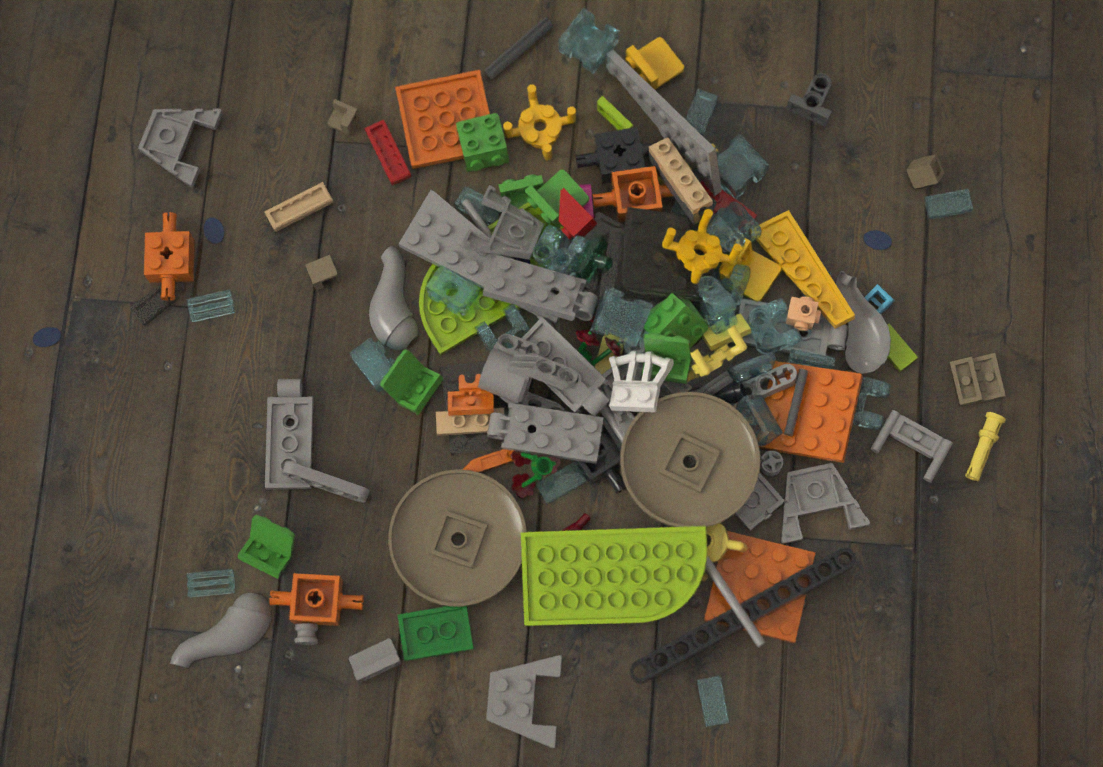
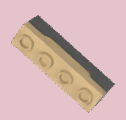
(680, 179)

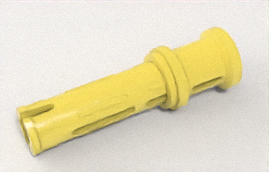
(988, 436)

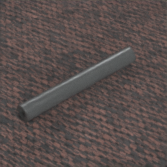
(796, 401)

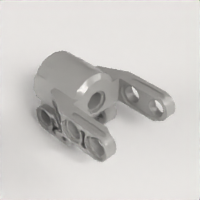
(511, 372)

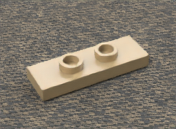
(298, 207)
(463, 423)

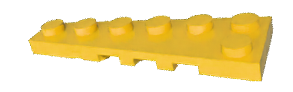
(792, 251)

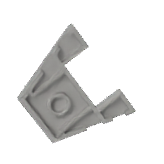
(168, 136)
(514, 233)
(625, 418)
(817, 491)
(513, 699)

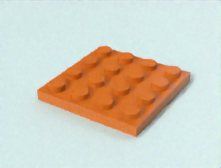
(431, 115)
(823, 415)
(755, 571)

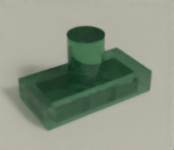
(593, 258)

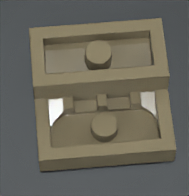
(977, 379)

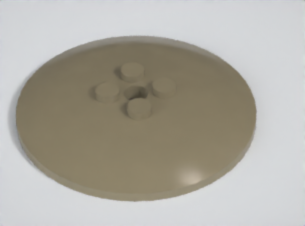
(696, 428)
(452, 505)

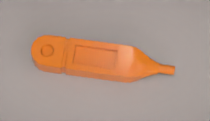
(490, 461)

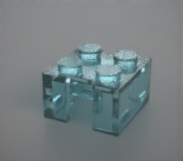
(587, 41)
(738, 165)
(621, 317)

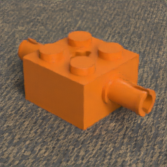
(626, 183)
(171, 244)
(307, 587)

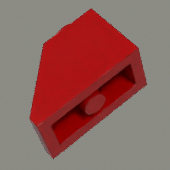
(574, 217)

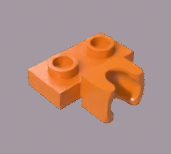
(470, 399)

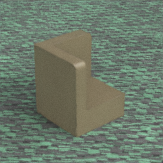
(343, 117)
(925, 171)
(321, 270)

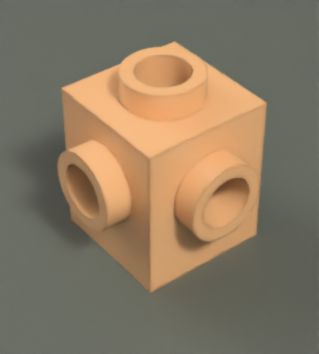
(803, 313)

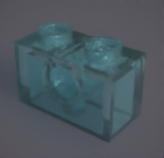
(446, 279)

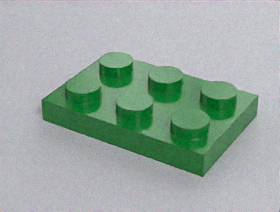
(435, 632)

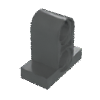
(815, 95)

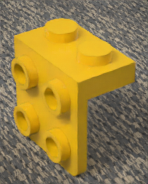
(654, 62)
(762, 272)

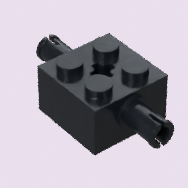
(608, 147)
(607, 462)

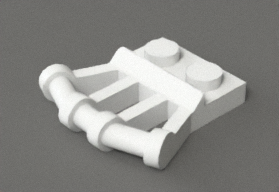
(638, 395)

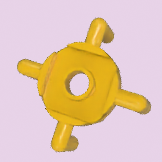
(535, 114)
(703, 241)

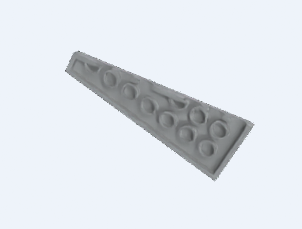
(687, 140)
(437, 238)

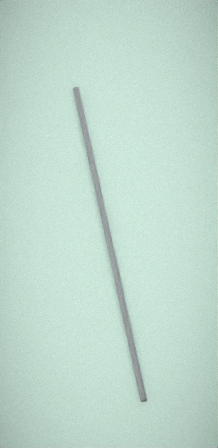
(608, 415)

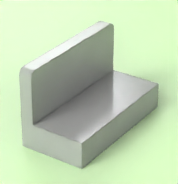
(374, 660)

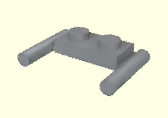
(915, 437)

